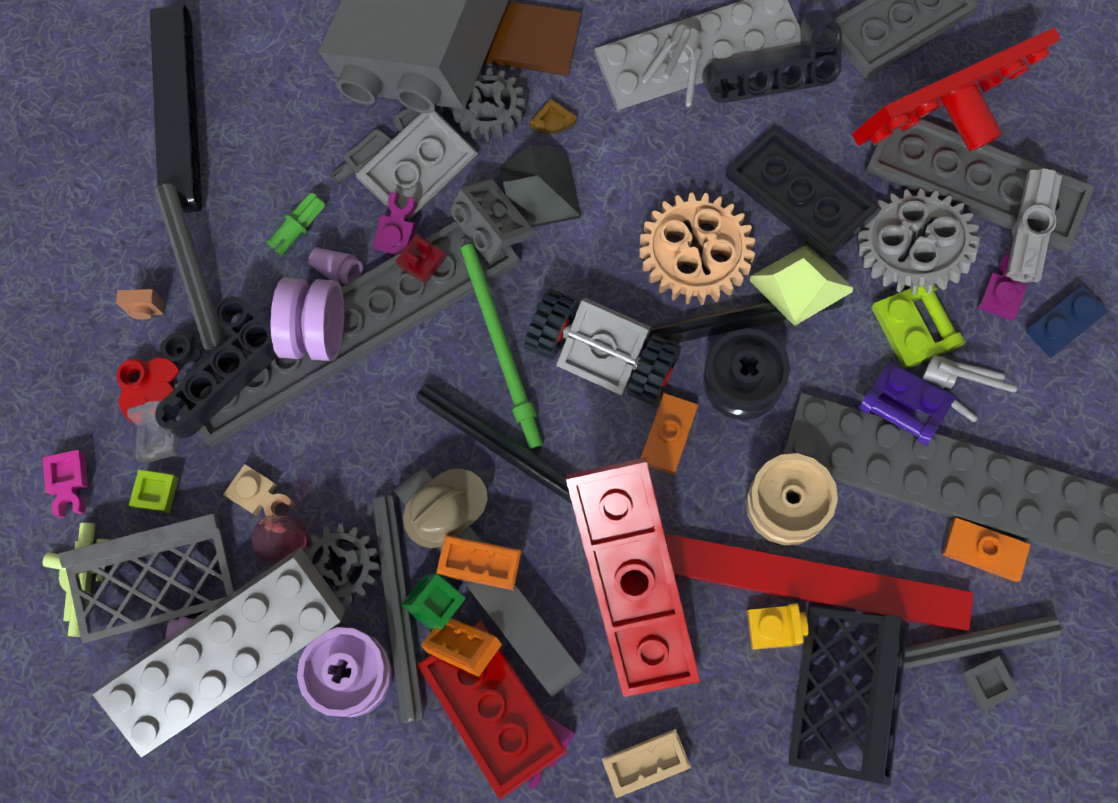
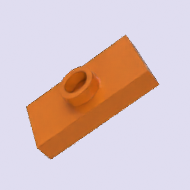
(669, 433)
(986, 549)
(479, 562)
(462, 646)

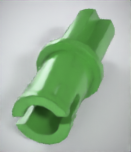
(296, 223)

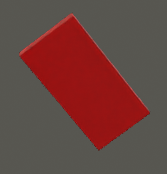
(495, 719)

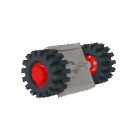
(602, 346)

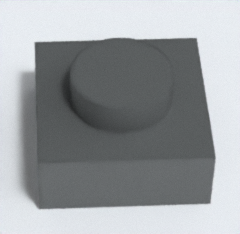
(989, 683)

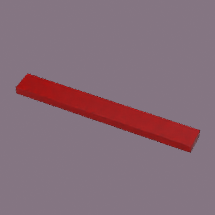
(820, 583)

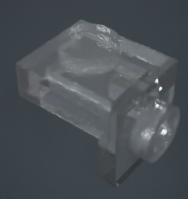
(152, 439)

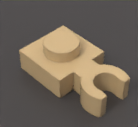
(255, 491)

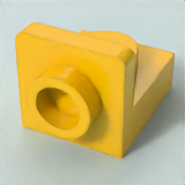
(777, 627)

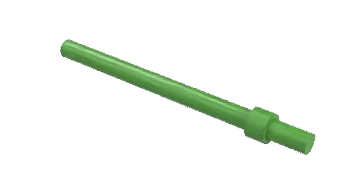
(524, 411)

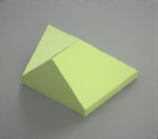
(801, 284)

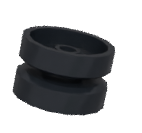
(752, 354)

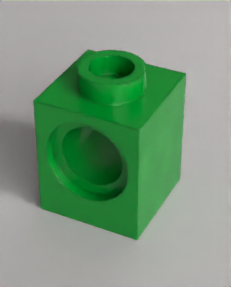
(433, 601)

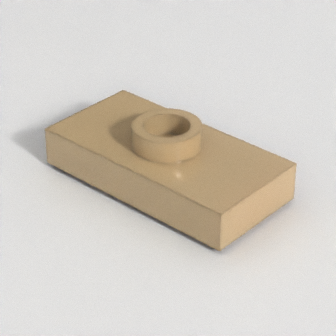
(646, 763)

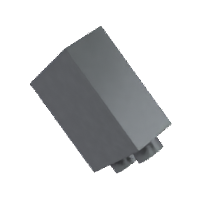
(411, 49)

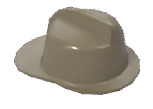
(445, 507)

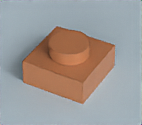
(140, 303)

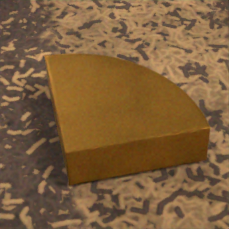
(553, 118)

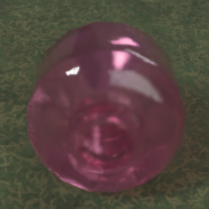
(278, 537)

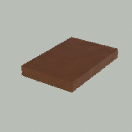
(535, 38)

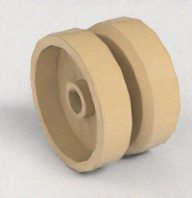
(808, 485)

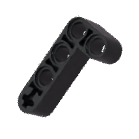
(728, 78)
(214, 371)

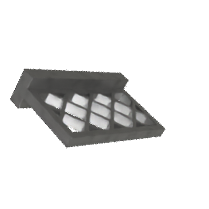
(133, 548)

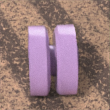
(307, 319)
(323, 667)

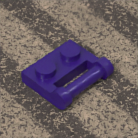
(908, 402)

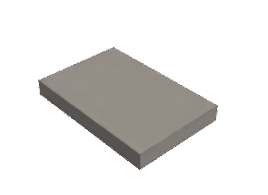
(418, 162)

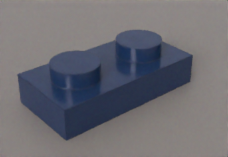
(1066, 321)

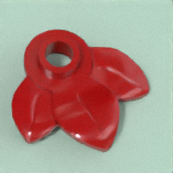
(151, 386)

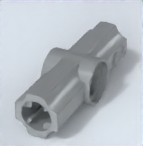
(1038, 205)

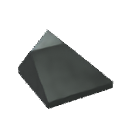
(540, 186)

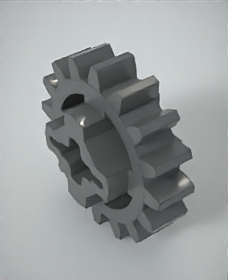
(491, 115)
(354, 561)

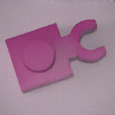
(63, 477)

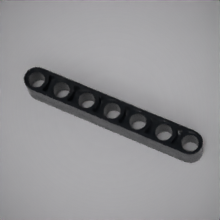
(176, 104)

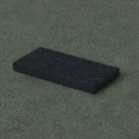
(802, 193)

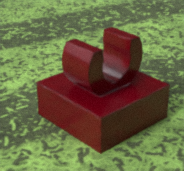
(420, 259)

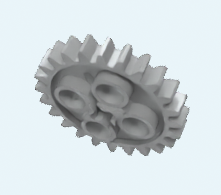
(945, 255)

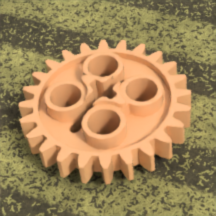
(726, 239)

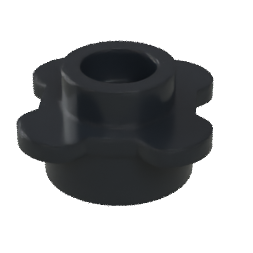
(184, 340)

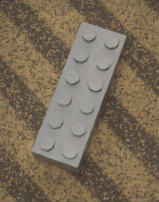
(220, 652)

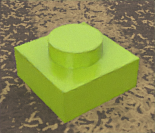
(153, 491)

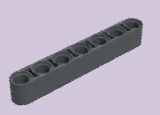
(513, 615)

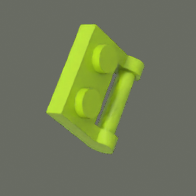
(908, 331)

